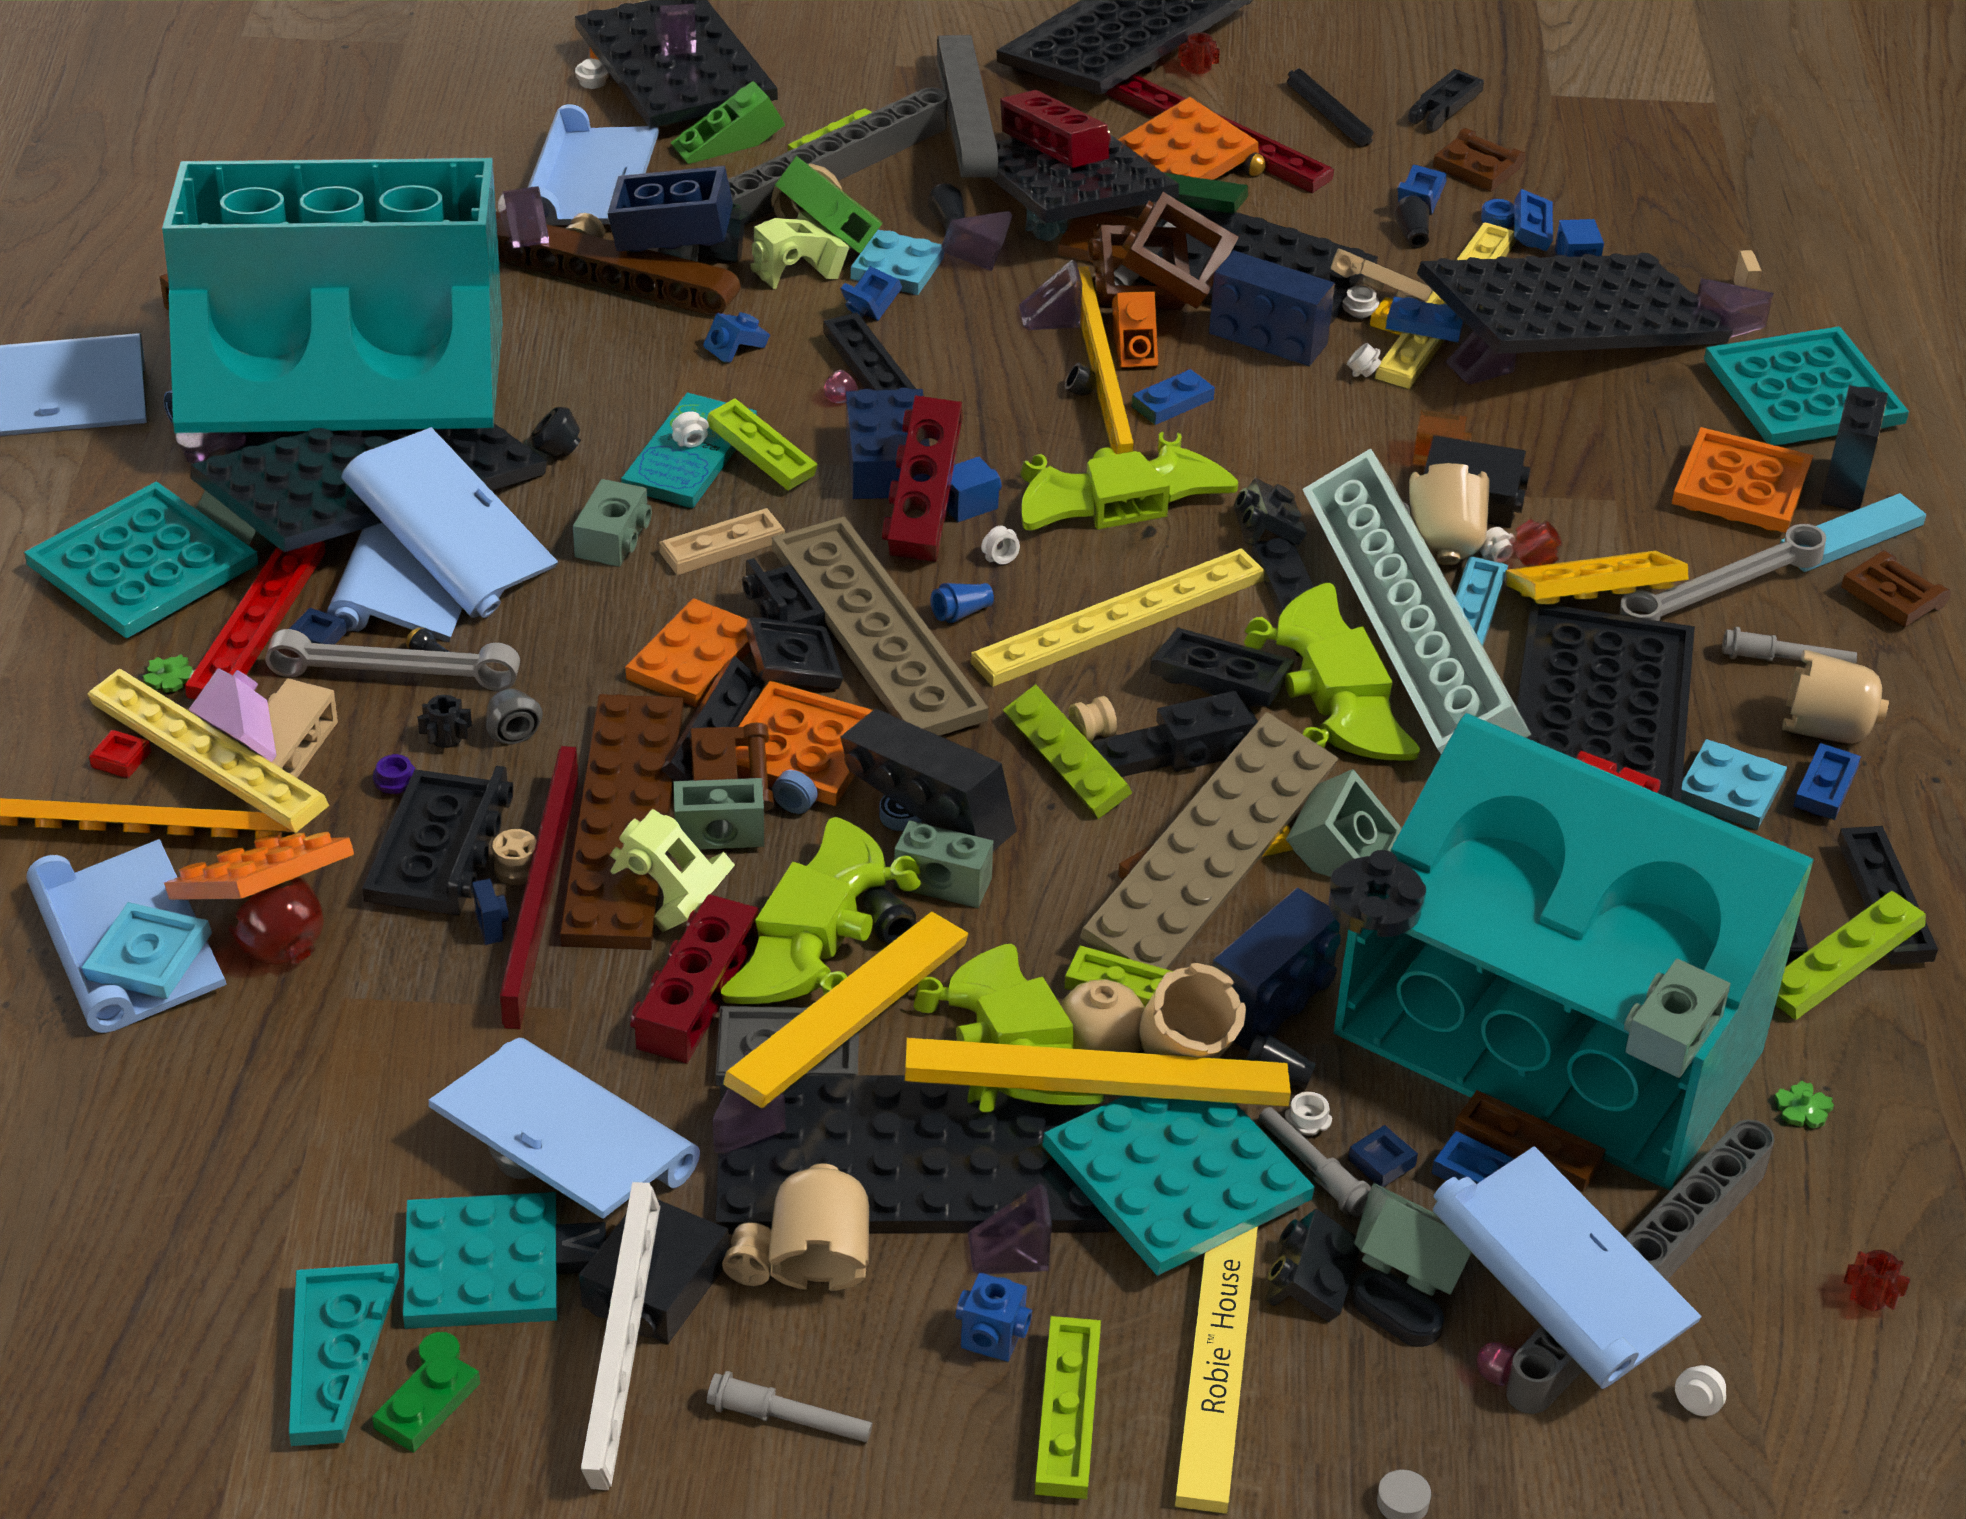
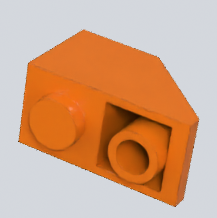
(1135, 329)

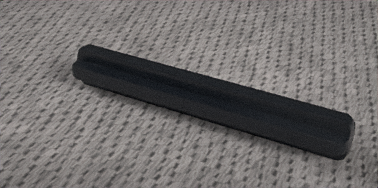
(1330, 107)

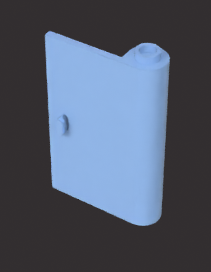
(583, 164)
(72, 384)
(447, 519)
(391, 585)
(83, 908)
(564, 1127)
(1566, 1265)

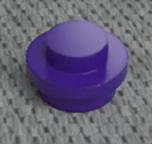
(393, 774)

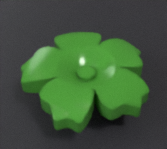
(168, 673)
(1803, 1106)

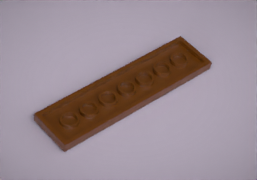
(621, 783)

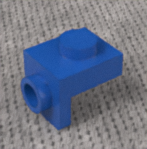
(1424, 184)
(871, 294)
(730, 331)

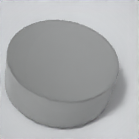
(1403, 1495)

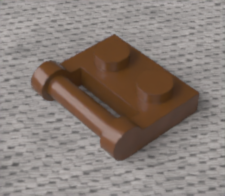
(1473, 166)
(1894, 589)
(715, 754)

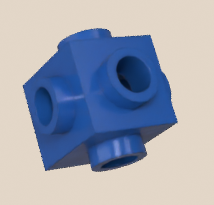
(993, 1316)

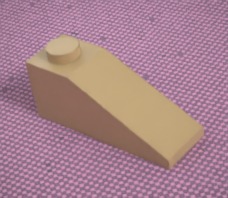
(300, 722)

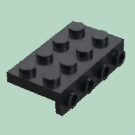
(438, 841)

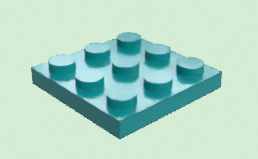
(480, 1260)

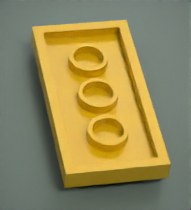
(1589, 576)

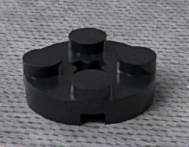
(1382, 875)

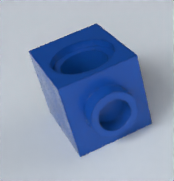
(1578, 238)

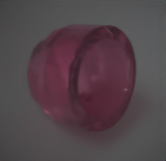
(837, 385)
(1495, 1362)

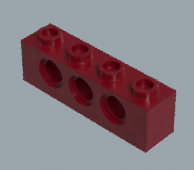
(1055, 128)
(921, 536)
(689, 987)

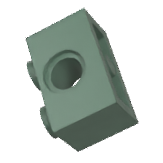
(611, 522)
(721, 812)
(950, 862)
(1676, 1017)

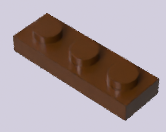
(1516, 1132)

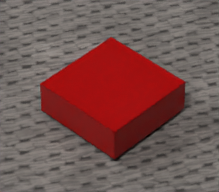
(120, 754)

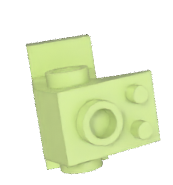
(786, 240)
(645, 853)

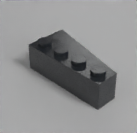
(931, 776)

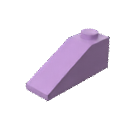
(237, 711)

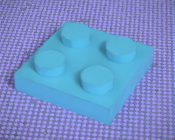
(901, 257)
(1732, 784)
(147, 950)

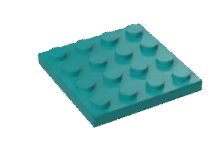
(1798, 383)
(141, 559)
(1177, 1173)

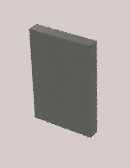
(748, 1027)

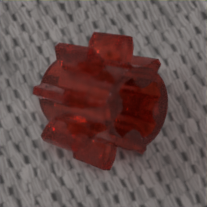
(1199, 53)
(1537, 543)
(1876, 1280)

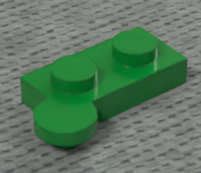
(428, 1394)

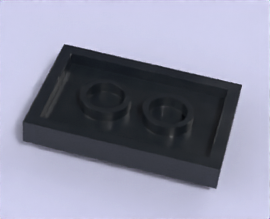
(1221, 667)

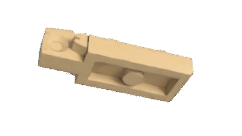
(1377, 276)

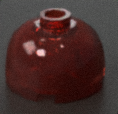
(280, 924)

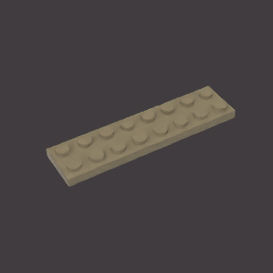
(880, 628)
(1210, 846)

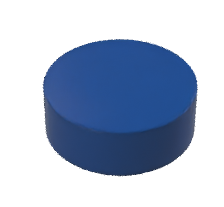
(1498, 213)

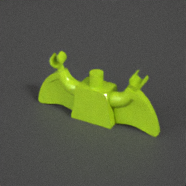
(1119, 486)
(1339, 674)
(813, 915)
(1007, 1013)

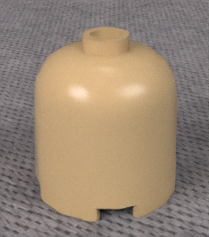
(1450, 510)
(1834, 699)
(1192, 1014)
(820, 1229)

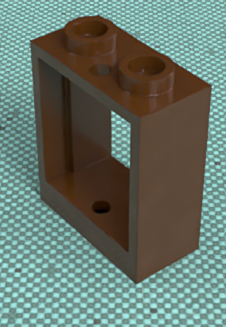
(1100, 252)
(1166, 274)

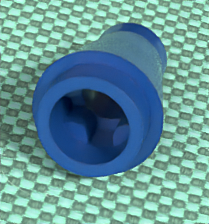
(957, 601)

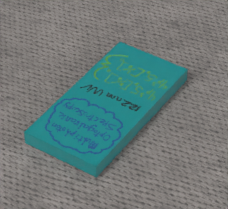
(677, 471)

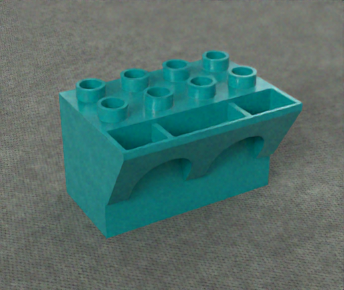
(333, 295)
(1544, 930)

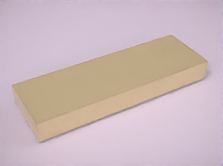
(720, 541)

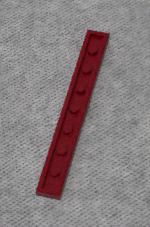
(1278, 158)
(539, 889)

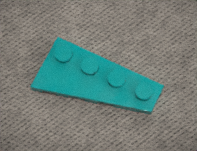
(333, 1344)

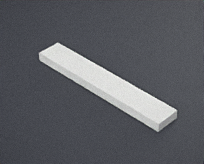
(620, 1337)

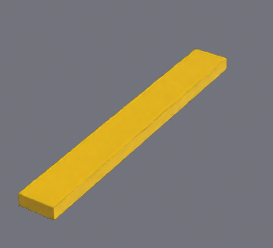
(1103, 367)
(844, 1010)
(1097, 1072)

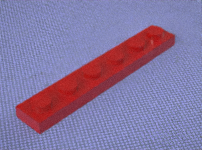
(257, 614)

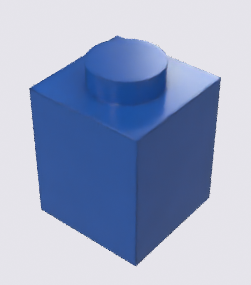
(973, 490)

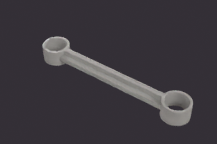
(1731, 575)
(392, 659)

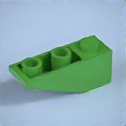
(733, 126)
(828, 204)

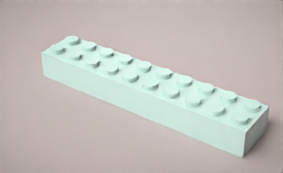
(1409, 600)

